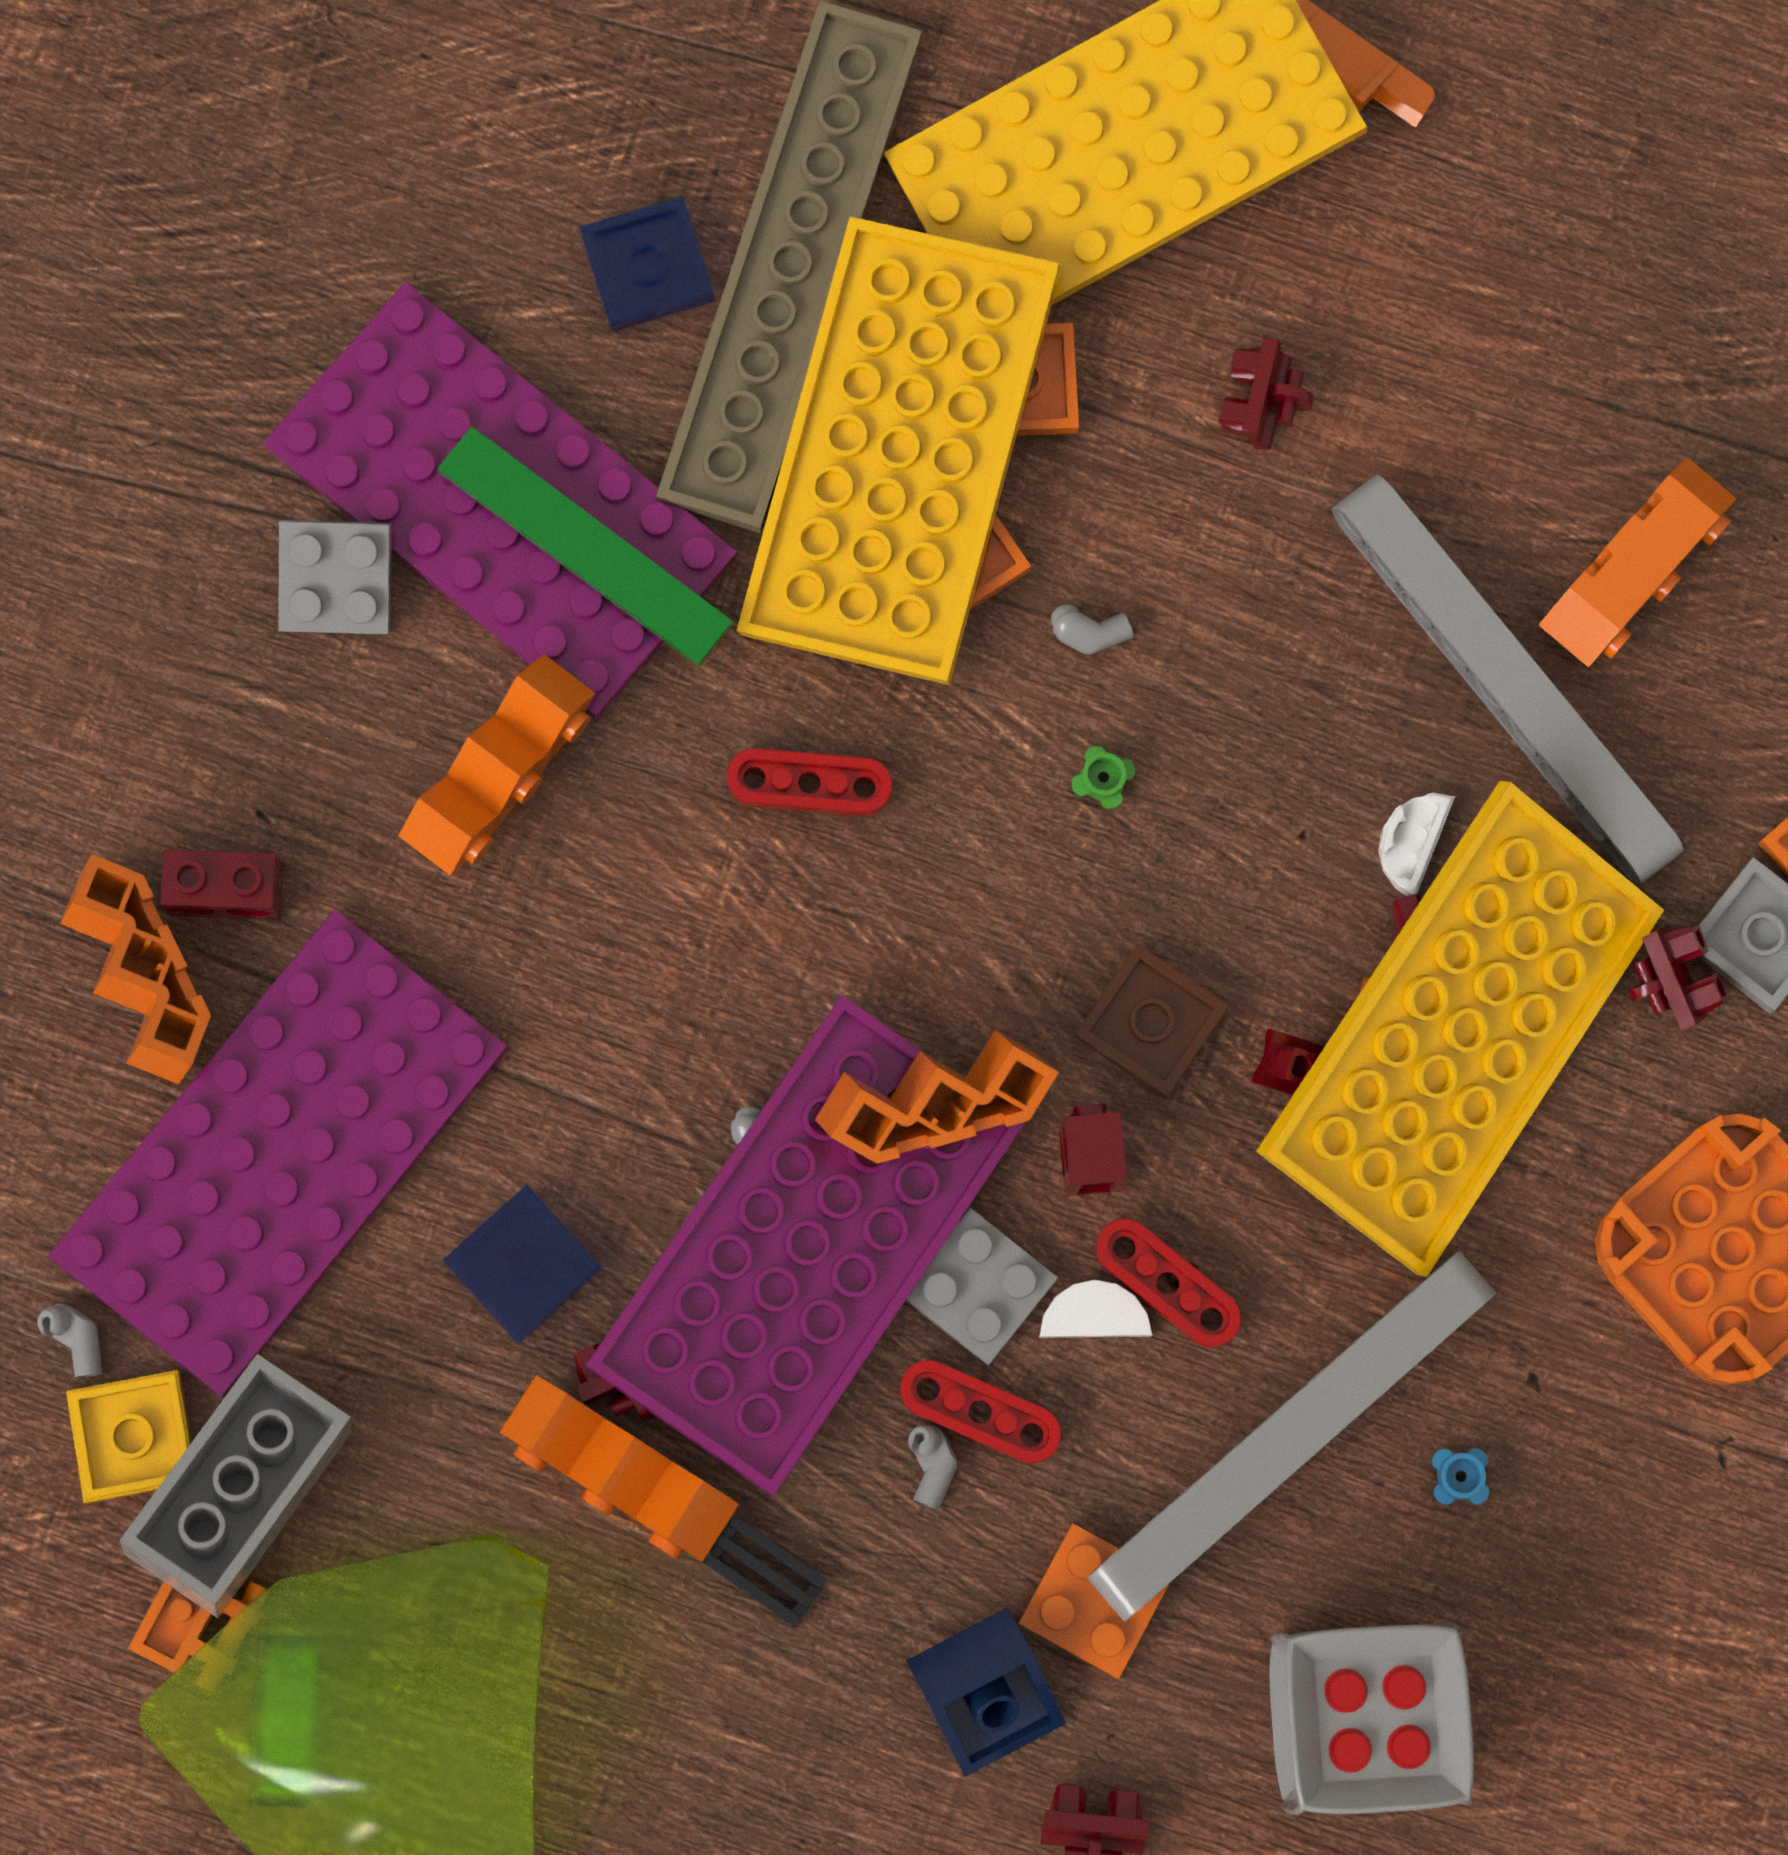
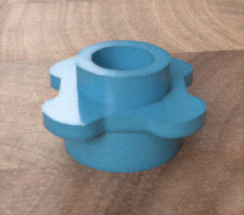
(1472, 1488)

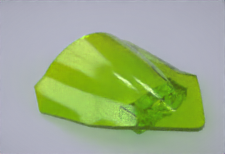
(370, 1707)

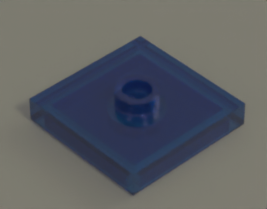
(647, 264)
(522, 1264)

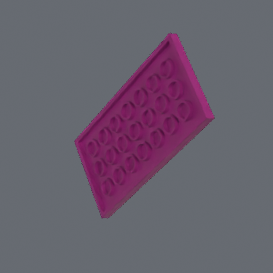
(374, 449)
(278, 1153)
(791, 1263)

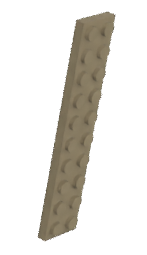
(785, 263)

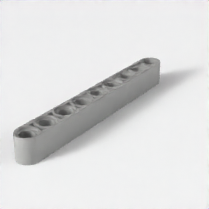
(1507, 680)
(1291, 1436)

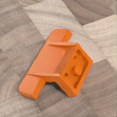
(1367, 70)

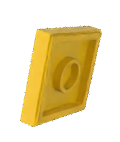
(128, 1434)

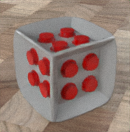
(1371, 1719)

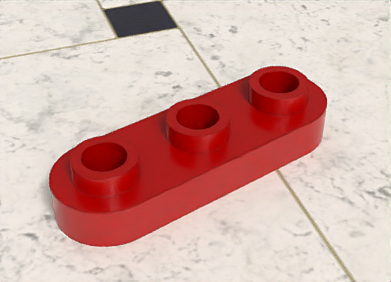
(786, 769)
(1194, 1290)
(1007, 1411)

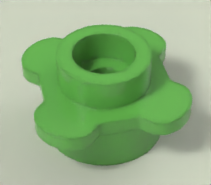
(1099, 762)

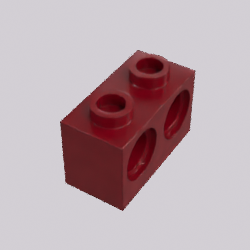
(222, 884)
(1092, 1151)

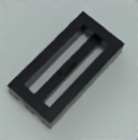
(725, 1542)

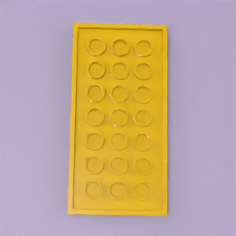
(1132, 136)
(899, 450)
(1461, 1029)

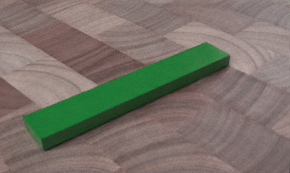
(585, 546)

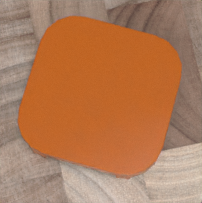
(1707, 1248)

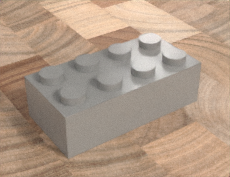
(236, 1485)

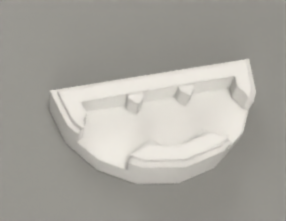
(1411, 838)
(1095, 1311)

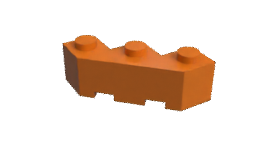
(1639, 563)
(498, 766)
(141, 967)
(938, 1103)
(617, 1470)

